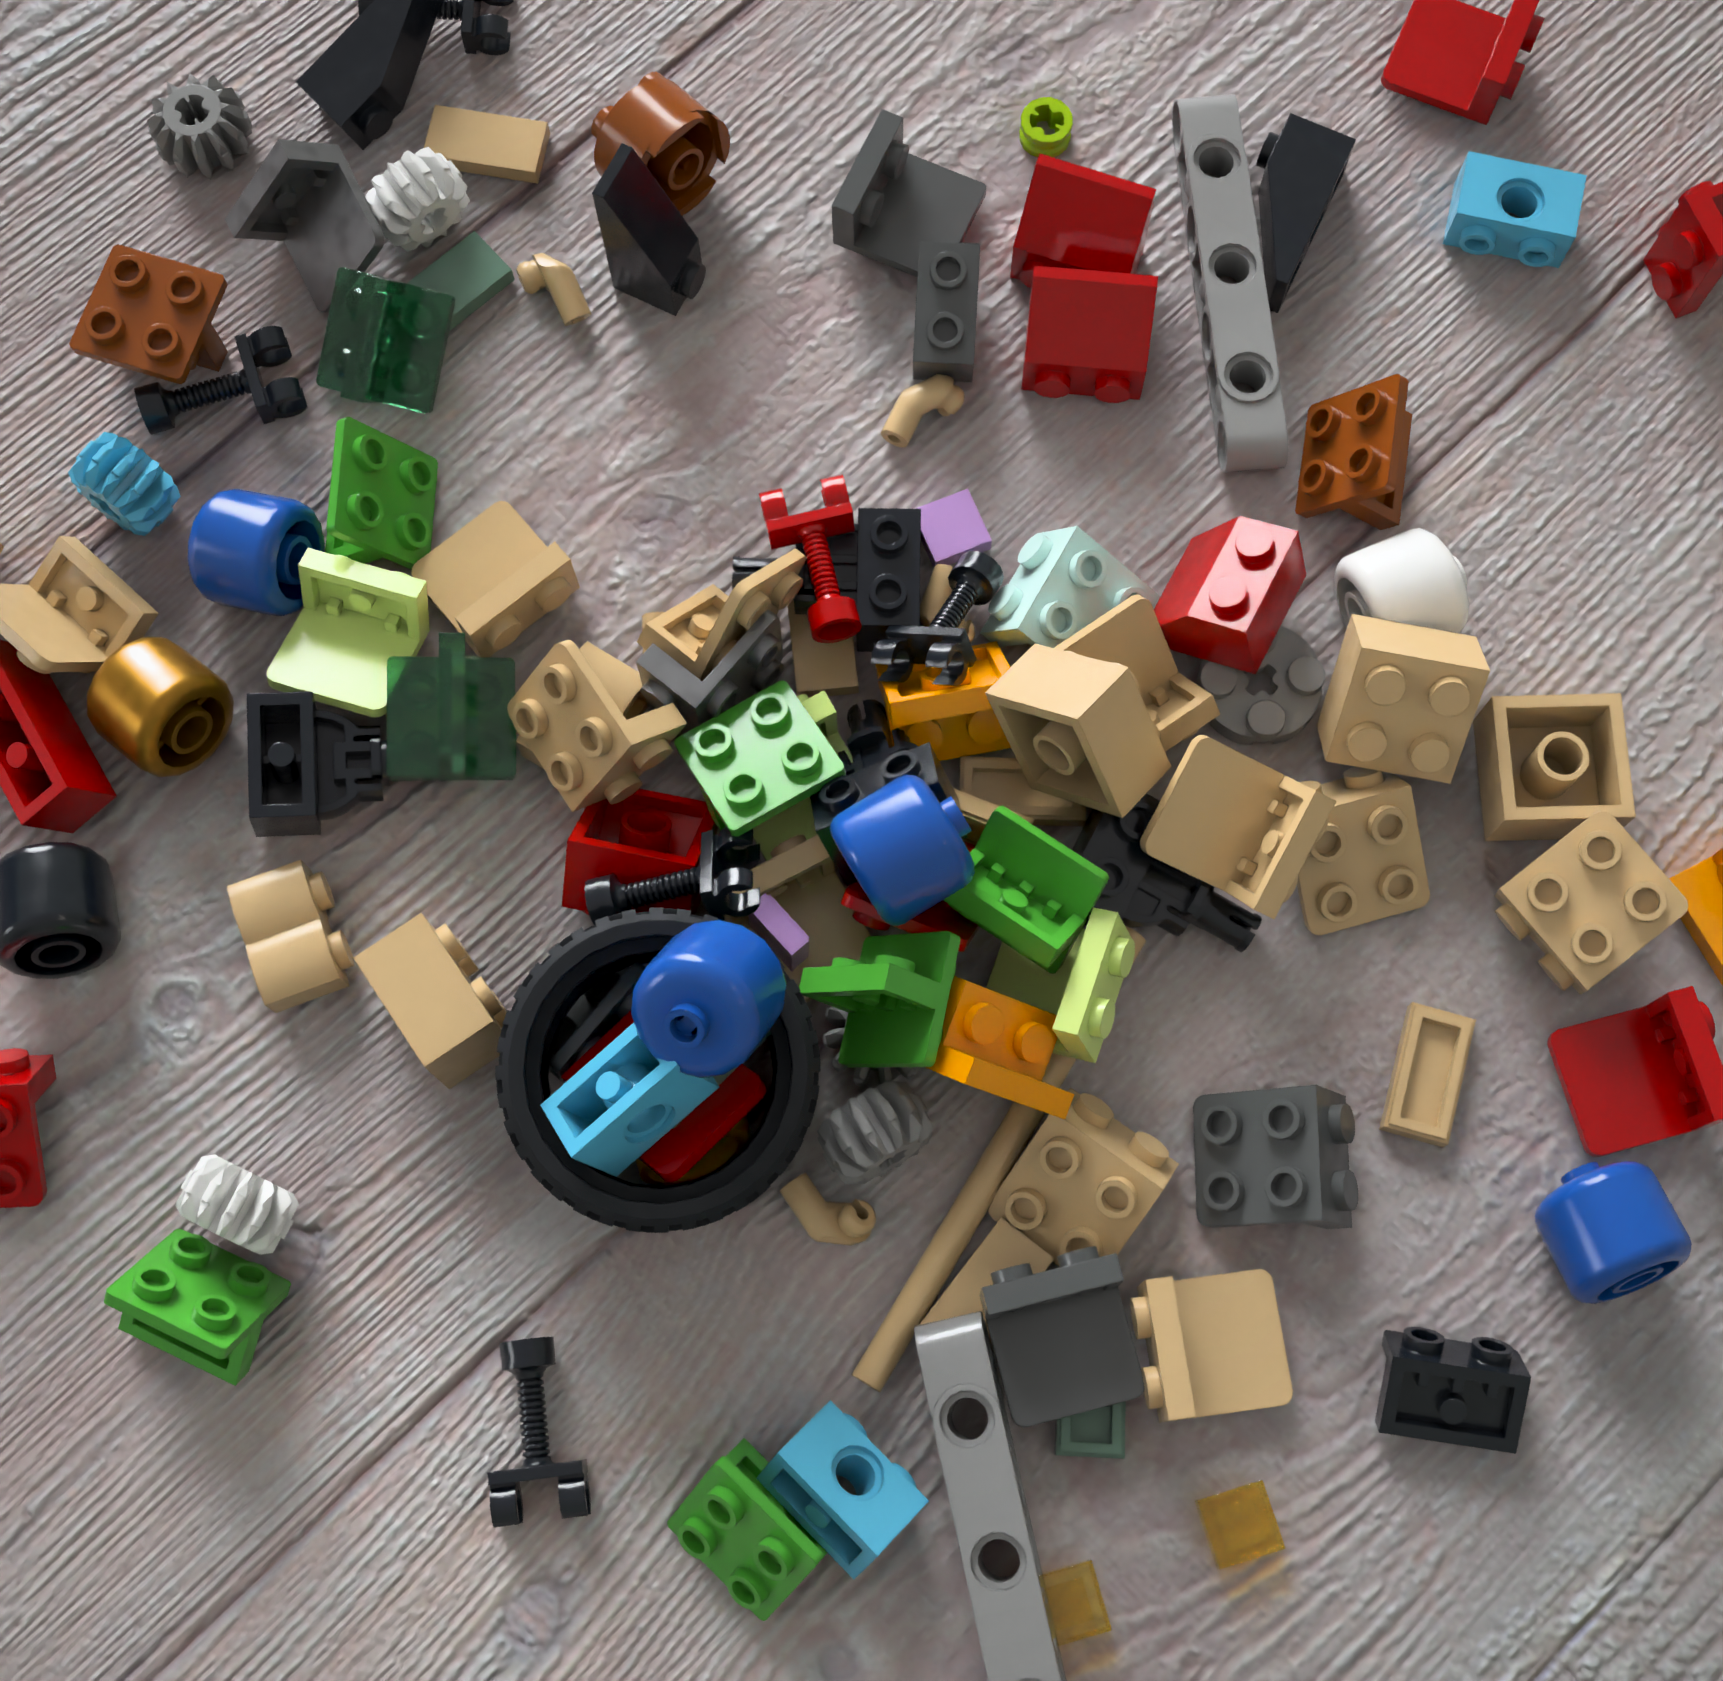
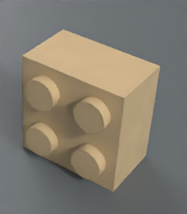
(1402, 698)
(1079, 729)
(1551, 764)
(434, 1003)

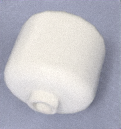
(1404, 581)

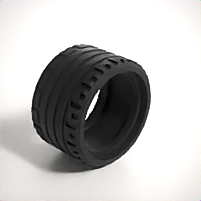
(524, 1085)

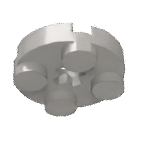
(1266, 717)

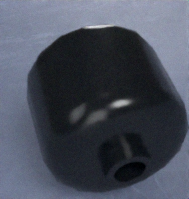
(56, 910)

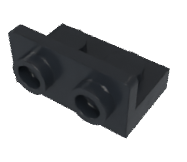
(1452, 1390)

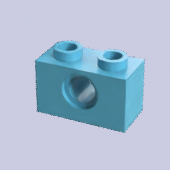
(1541, 197)
(622, 1104)
(844, 1524)

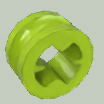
(1058, 118)

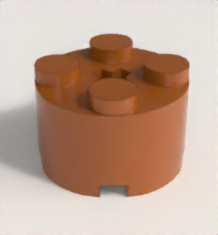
(670, 135)

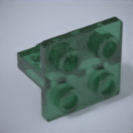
(385, 341)
(450, 715)

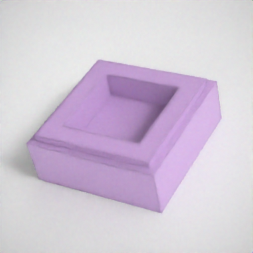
(952, 528)
(780, 932)

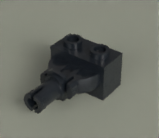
(872, 565)
(308, 764)
(873, 766)
(1151, 891)

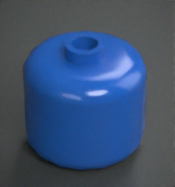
(249, 550)
(905, 848)
(709, 998)
(1611, 1230)

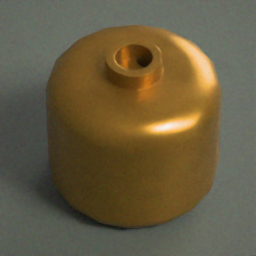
(159, 706)

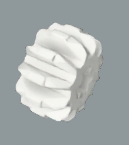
(417, 198)
(237, 1204)

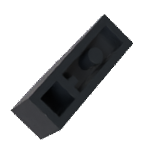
(371, 67)
(1294, 194)
(645, 236)

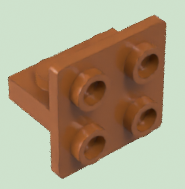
(152, 316)
(1357, 454)

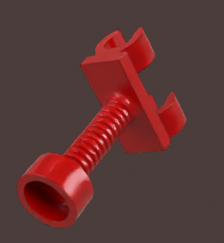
(832, 616)

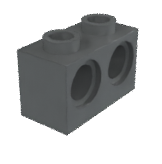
(946, 310)

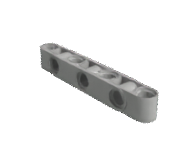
(1237, 316)
(987, 1501)

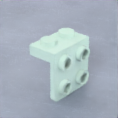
(1059, 590)

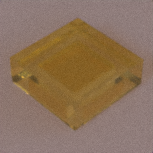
(1239, 1524)
(1074, 1602)

